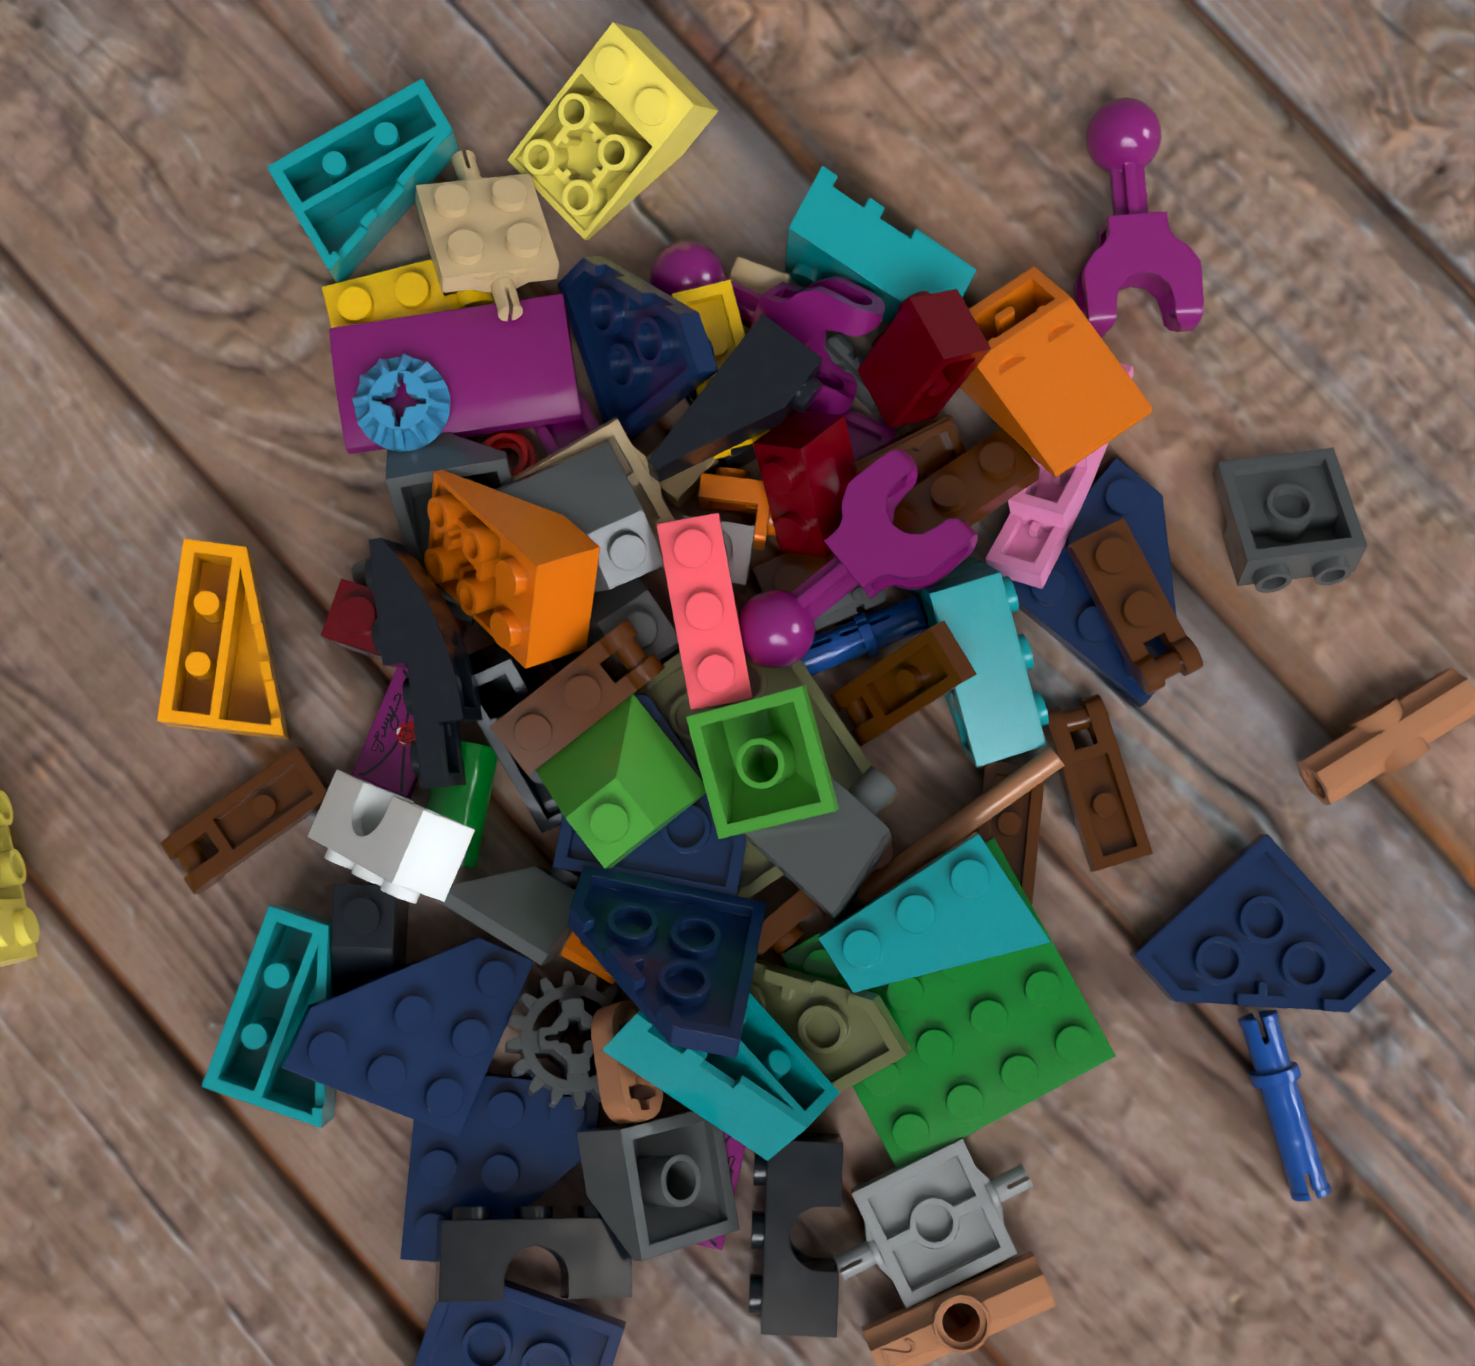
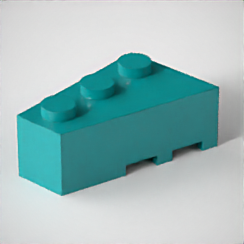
(365, 175)
(851, 241)
(996, 708)
(933, 920)
(280, 980)
(756, 1099)

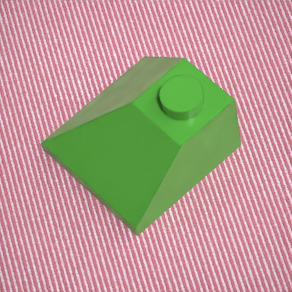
(762, 762)
(620, 782)

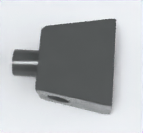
(833, 851)

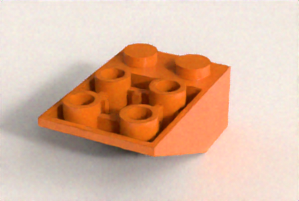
(1050, 374)
(512, 568)

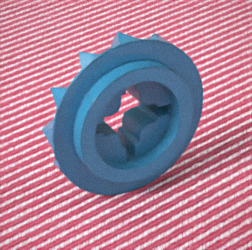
(420, 423)

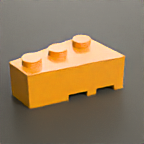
(220, 648)

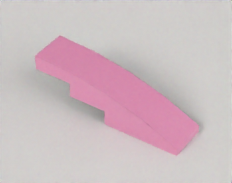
(1043, 520)

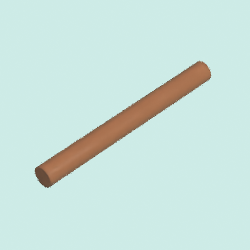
(963, 822)

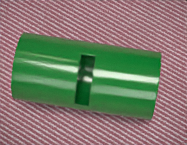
(469, 802)

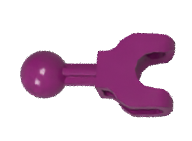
(1134, 244)
(802, 312)
(868, 553)

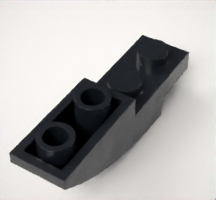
(422, 635)

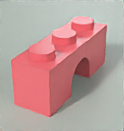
(704, 611)

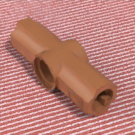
(1388, 736)
(998, 1301)

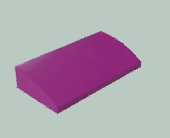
(494, 369)

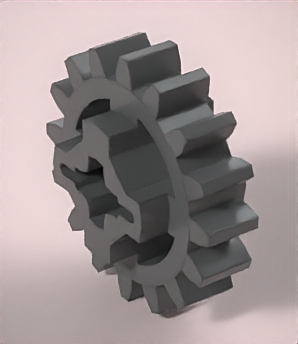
(540, 1044)

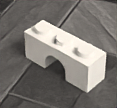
(389, 839)

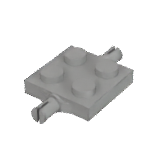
(933, 1222)

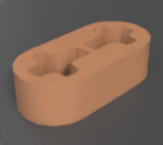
(614, 1077)

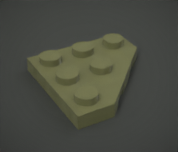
(836, 1029)

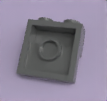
(1289, 519)

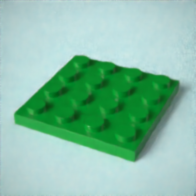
(978, 1037)

